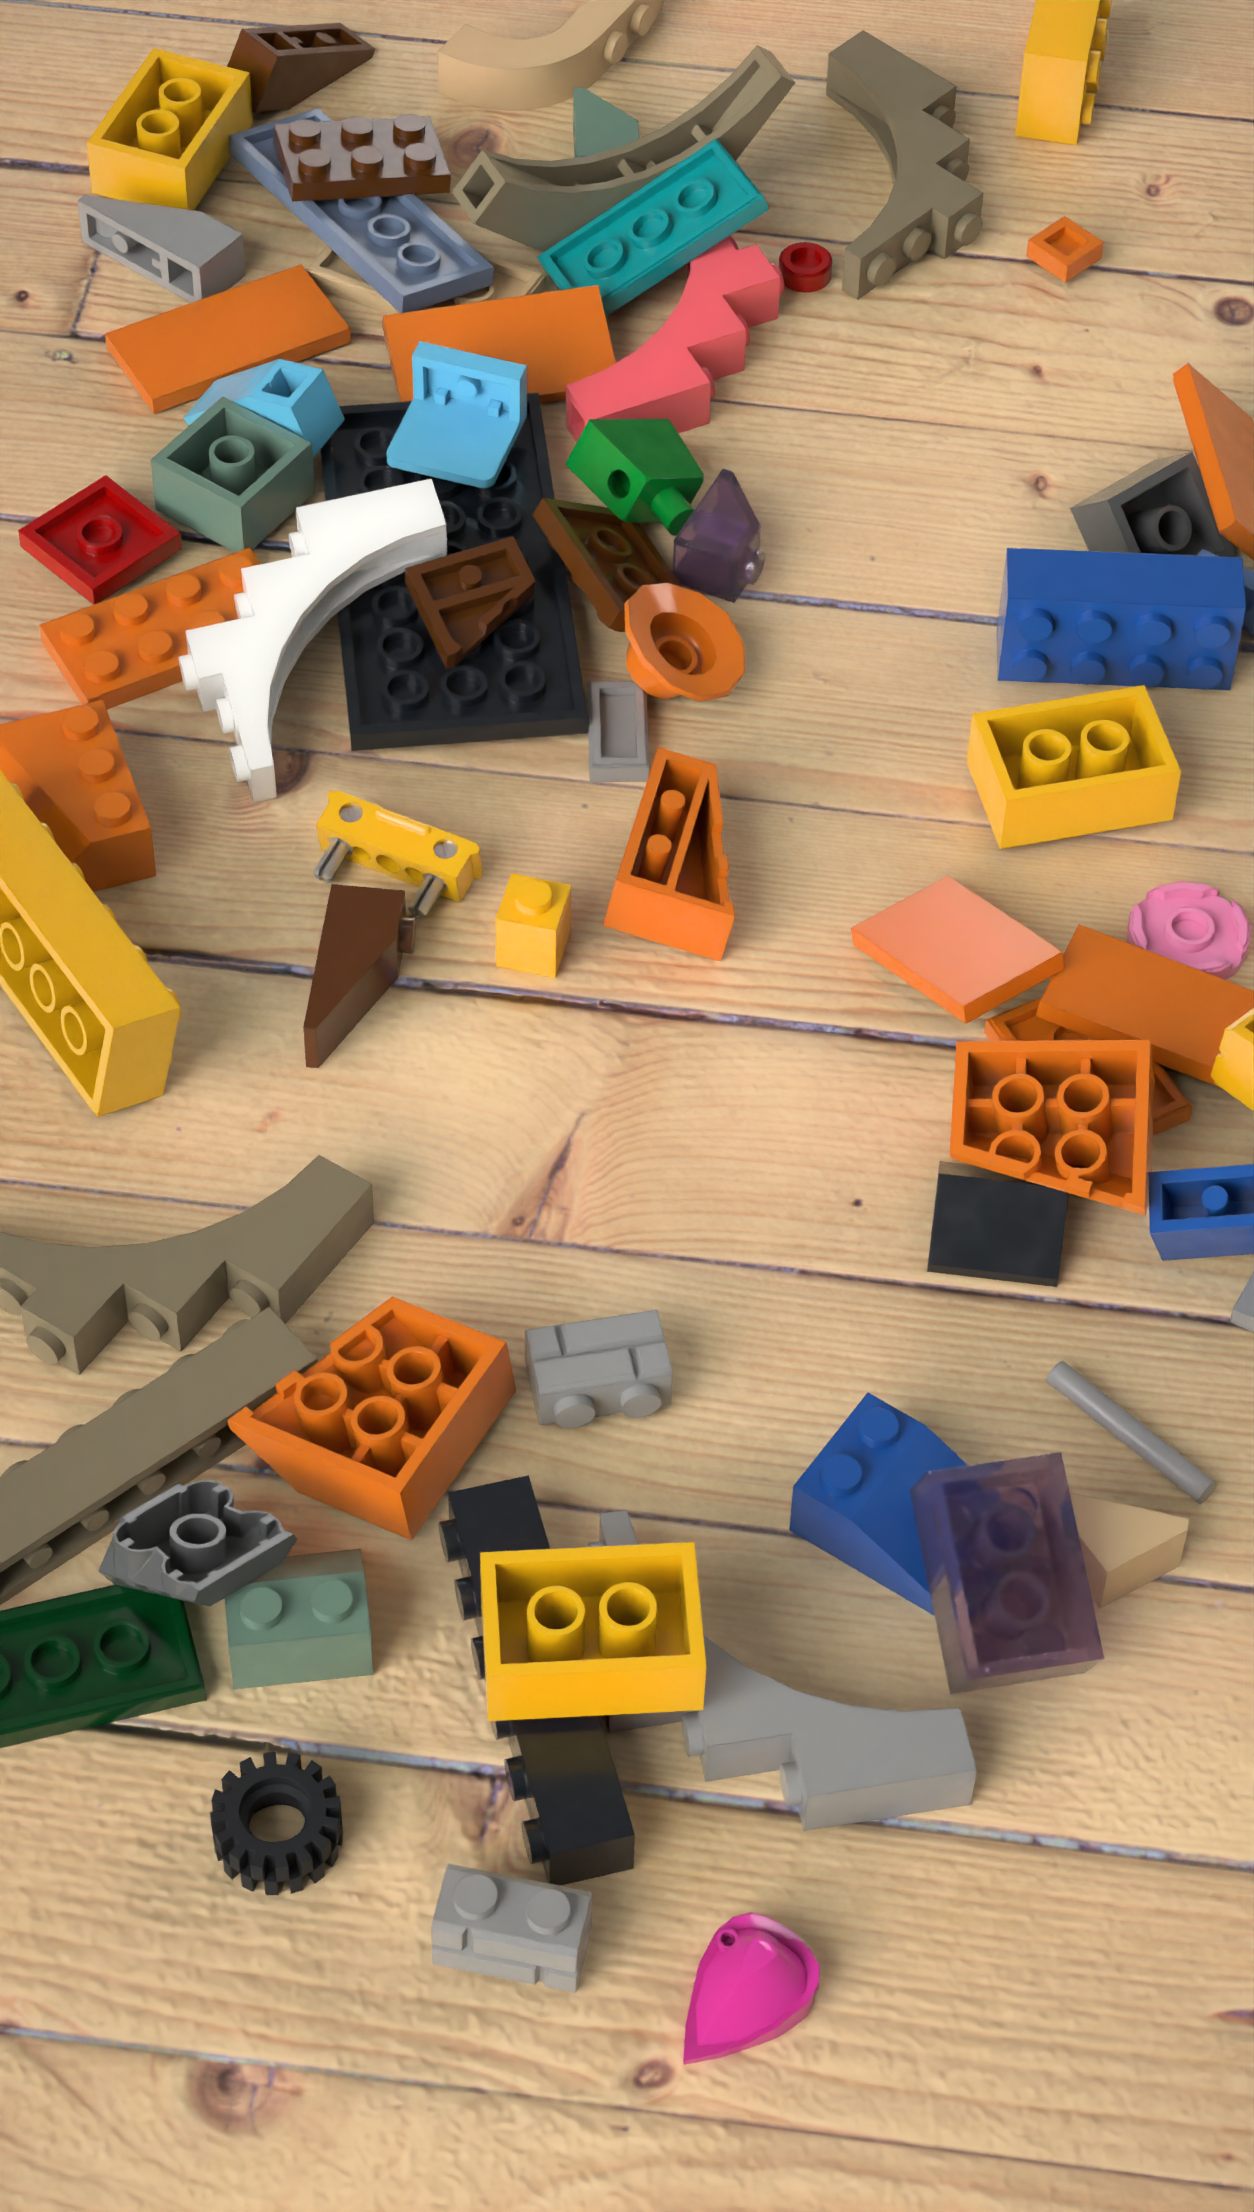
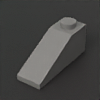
(165, 244)

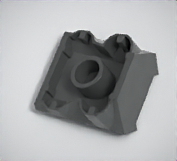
(194, 1545)

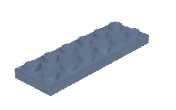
(387, 240)

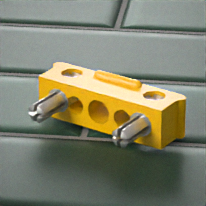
(396, 847)

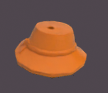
(681, 644)

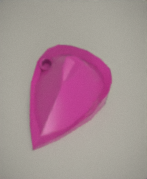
(748, 1988)

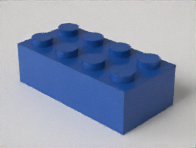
(1120, 618)

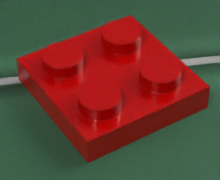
(100, 540)

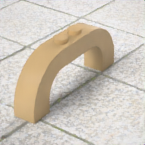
(543, 69)

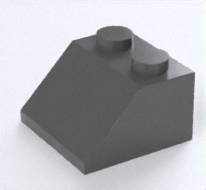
(1153, 512)

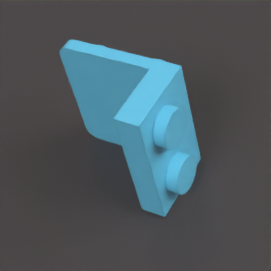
(460, 416)

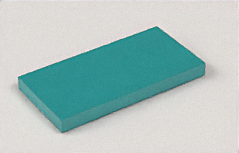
(657, 228)

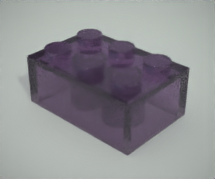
(1006, 1573)

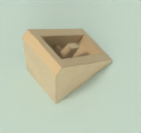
(1125, 1545)

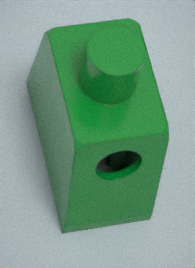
(638, 470)

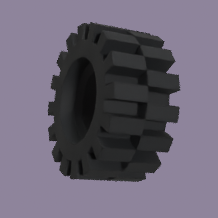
(268, 1787)

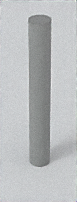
(1131, 1432)

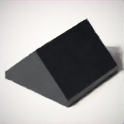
(996, 1226)

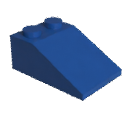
(859, 1497)

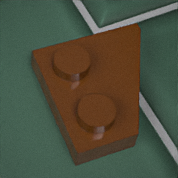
(469, 595)

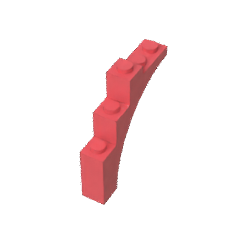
(697, 344)

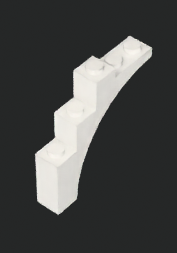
(335, 558)

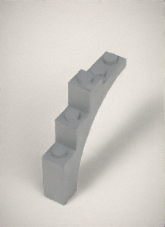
(831, 1756)

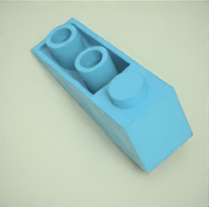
(283, 393)

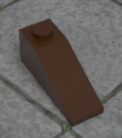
(296, 61)
(355, 963)

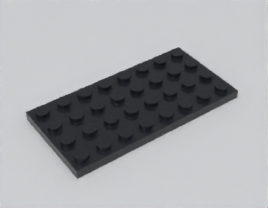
(519, 677)

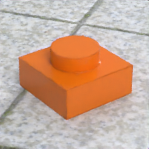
(1065, 249)

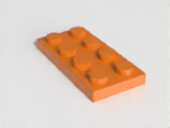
(135, 639)

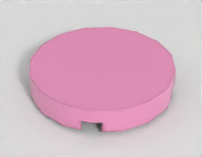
(1192, 927)

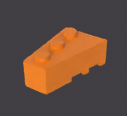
(675, 863)

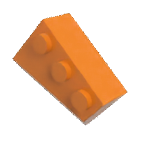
(83, 791)
(1059, 1115)
(384, 1415)

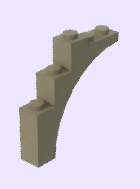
(912, 122)
(551, 199)
(171, 1287)

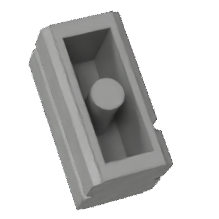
(598, 1369)
(511, 1928)

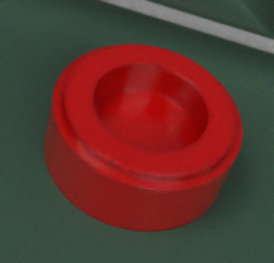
(805, 267)

